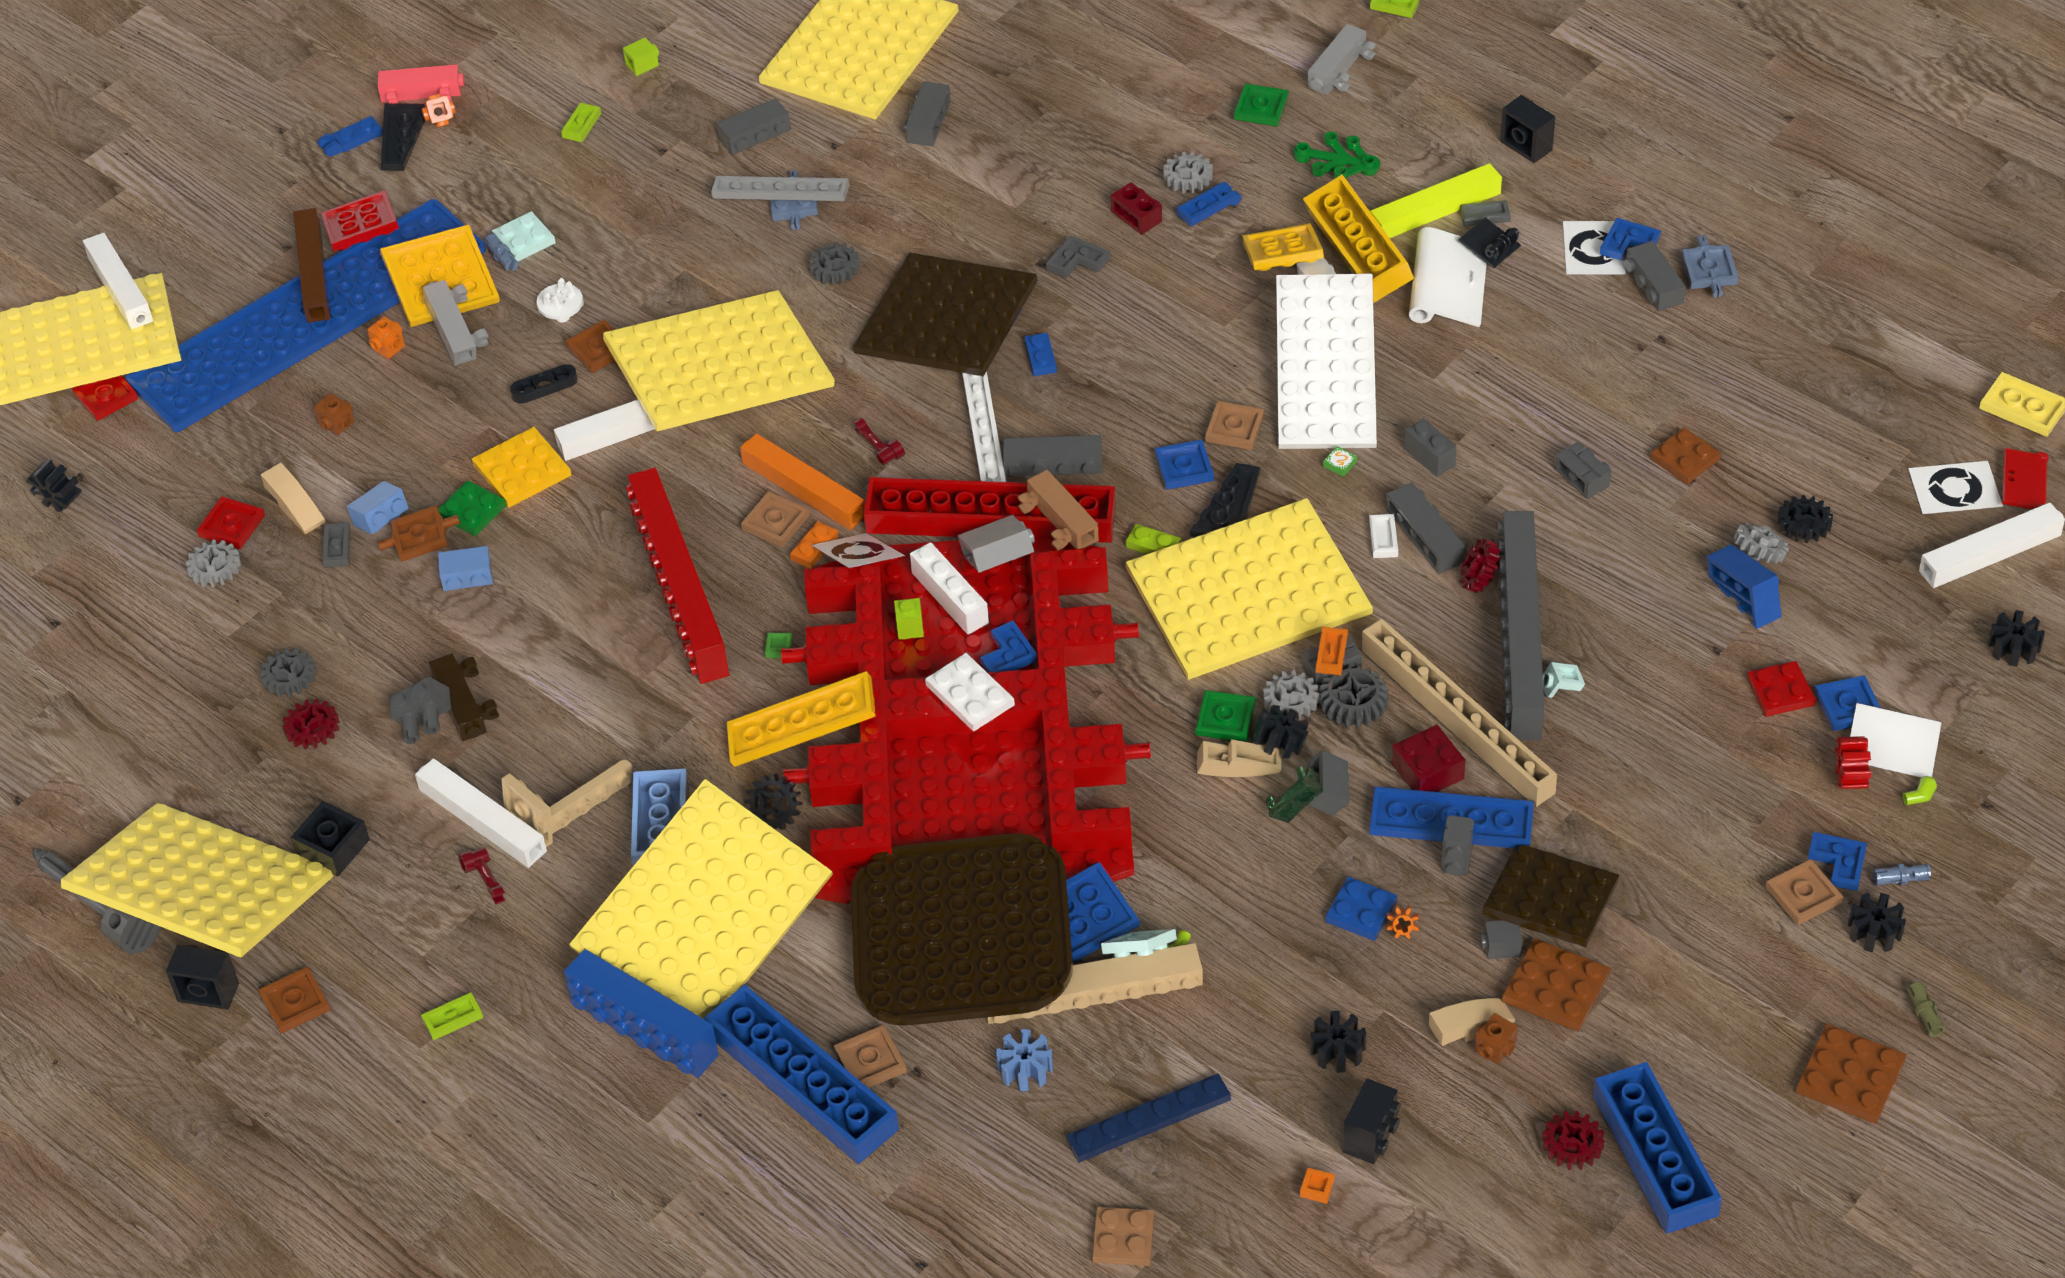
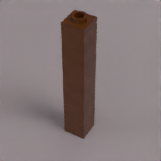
(312, 265)

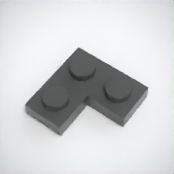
(1076, 252)

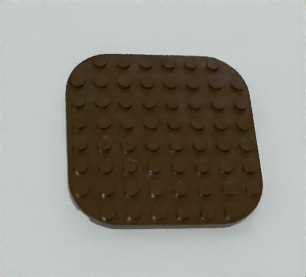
(961, 930)

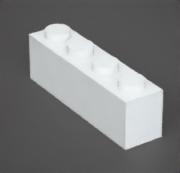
(949, 588)

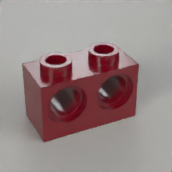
(1136, 208)

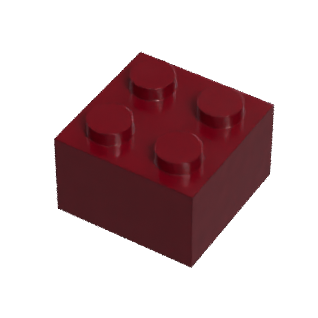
(1428, 761)

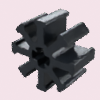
(54, 485)
(2016, 638)
(1280, 731)
(1876, 922)
(1337, 1041)

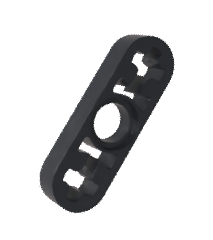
(549, 375)

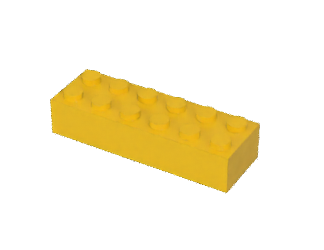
(1358, 236)

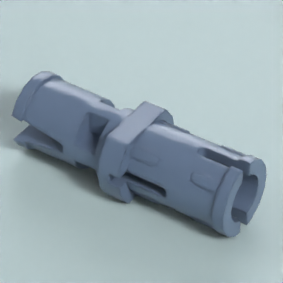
(501, 252)
(1901, 874)

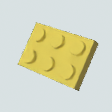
(2024, 404)

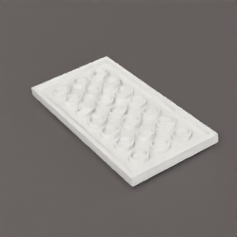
(1326, 361)

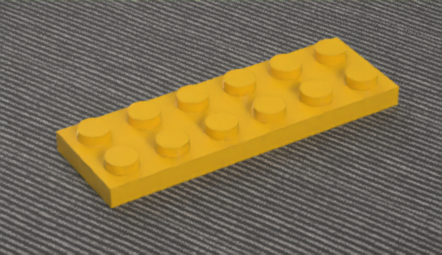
(800, 719)

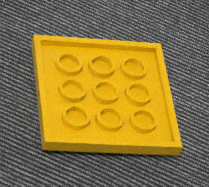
(434, 258)

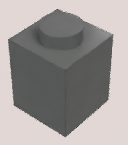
(1501, 940)

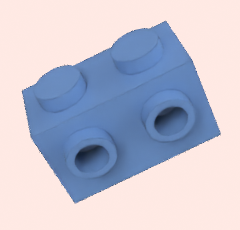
(377, 507)
(465, 568)

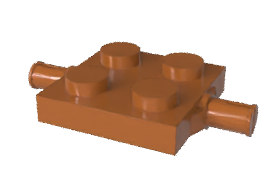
(419, 533)

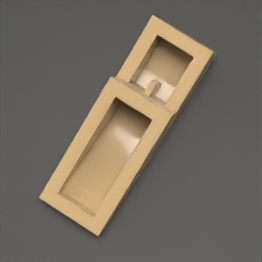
(292, 498)
(1237, 760)
(1464, 1018)

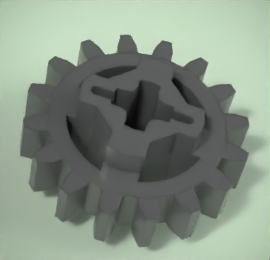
(834, 263)
(288, 672)

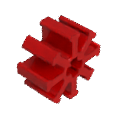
(1852, 762)

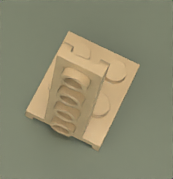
(548, 820)

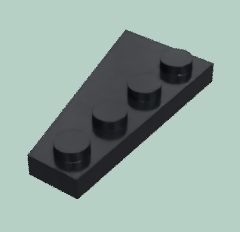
(400, 132)
(1231, 502)

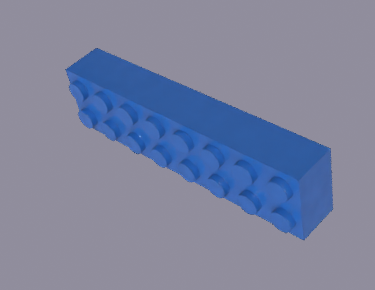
(802, 1074)

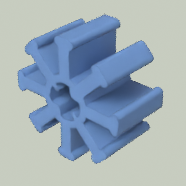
(1024, 1060)

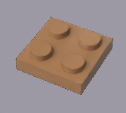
(1235, 425)
(775, 519)
(1804, 892)
(871, 1057)
(1123, 1236)

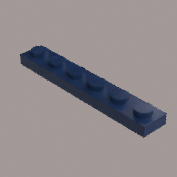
(1148, 1117)

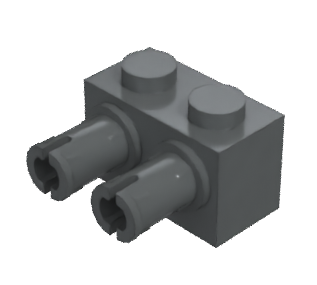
(420, 705)

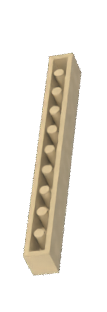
(1459, 713)

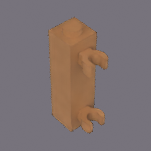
(1062, 511)

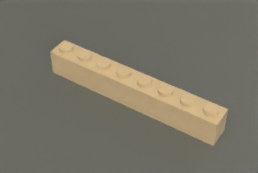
(1124, 979)

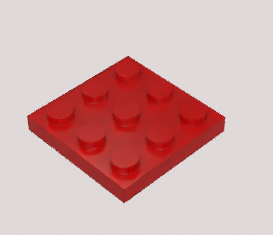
(359, 220)

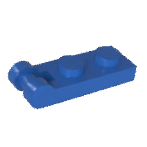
(1208, 203)

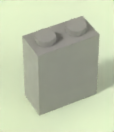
(996, 543)

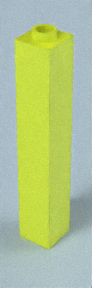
(1438, 200)

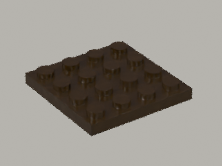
(1551, 895)

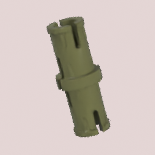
(1926, 1009)

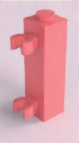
(420, 83)

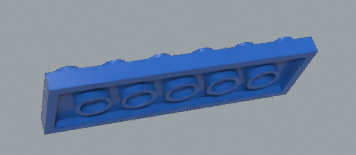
(1425, 813)

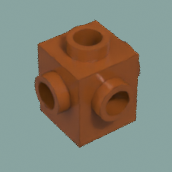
(334, 414)
(1496, 1038)

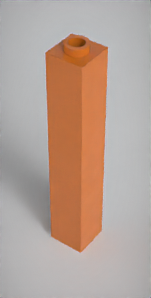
(803, 481)

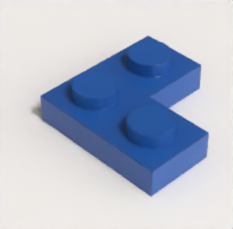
(1627, 234)
(1014, 650)
(1845, 855)

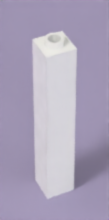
(117, 281)
(602, 430)
(1991, 545)
(481, 813)

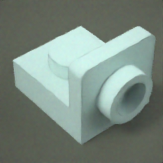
(1561, 677)

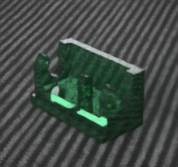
(1296, 796)

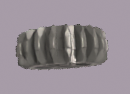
(1353, 697)

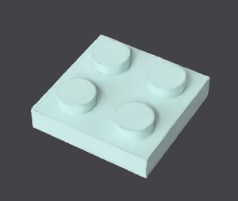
(524, 236)
(1140, 941)

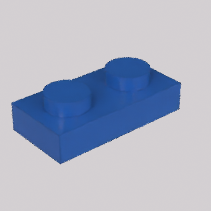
(1040, 354)

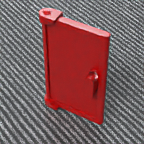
(2028, 480)

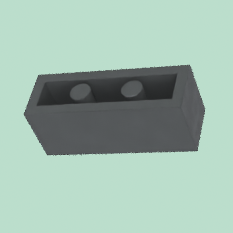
(927, 113)
(754, 126)
(1655, 276)

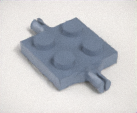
(793, 209)
(1709, 266)

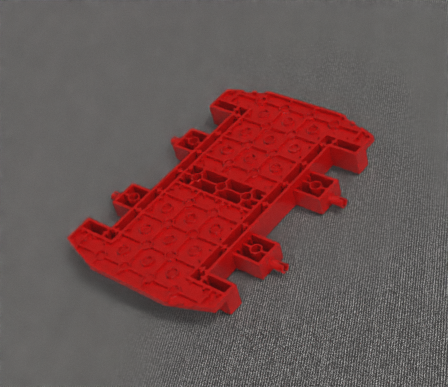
(918, 762)

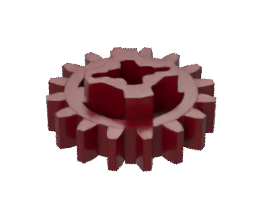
(1479, 565)
(311, 724)
(1573, 1140)

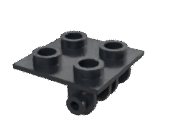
(1491, 242)

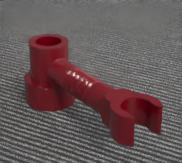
(886, 452)
(477, 861)

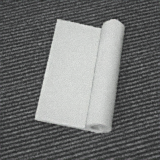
(1446, 279)

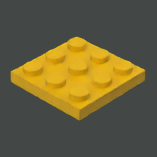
(1283, 247)
(521, 466)

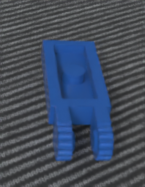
(350, 136)

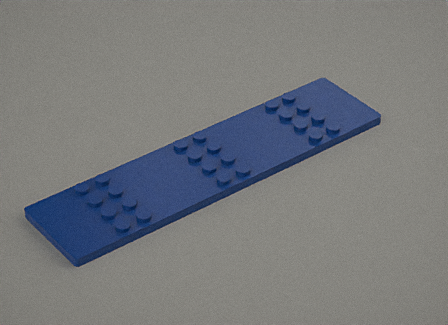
(275, 331)

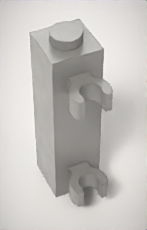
(1338, 57)
(450, 323)

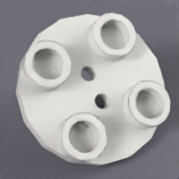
(560, 301)

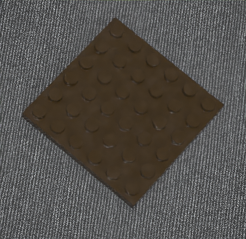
(945, 314)

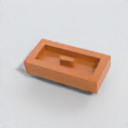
(807, 554)
(1332, 651)

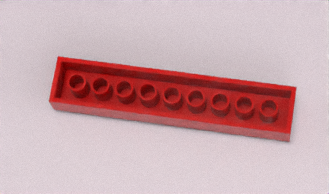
(960, 506)
(677, 575)

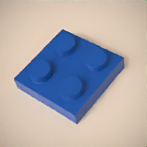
(1184, 464)
(1840, 700)
(1361, 908)

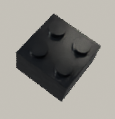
(1527, 129)
(330, 837)
(202, 976)
(1371, 1121)

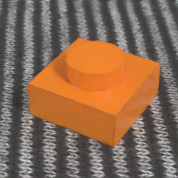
(1317, 1185)

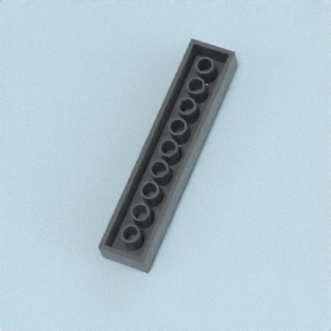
(1520, 626)

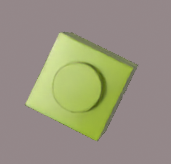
(641, 56)
(909, 618)

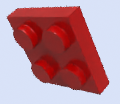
(105, 396)
(231, 522)
(1781, 688)

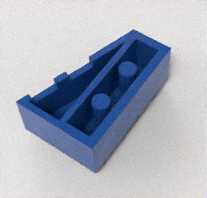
(1747, 582)

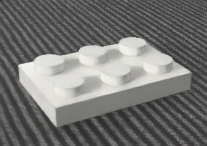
(969, 692)

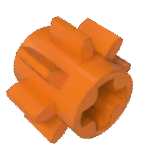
(1407, 916)

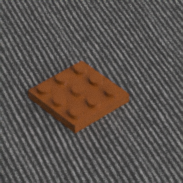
(1556, 984)
(1851, 1073)

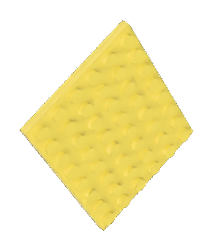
(857, 51)
(81, 341)
(718, 360)
(1248, 588)
(197, 879)
(704, 903)

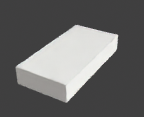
(1383, 536)

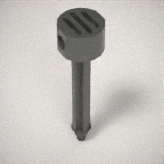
(122, 929)

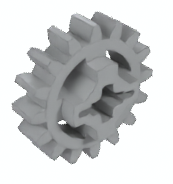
(1186, 171)
(1761, 543)
(213, 563)
(1291, 694)

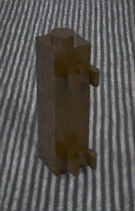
(464, 710)

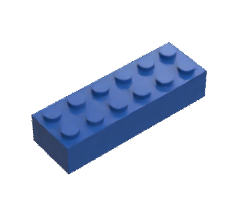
(641, 1013)
(1657, 1147)

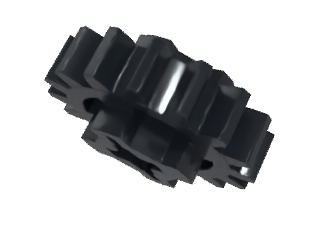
(1805, 518)
(783, 796)

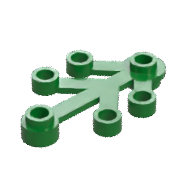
(1363, 163)

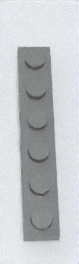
(780, 188)

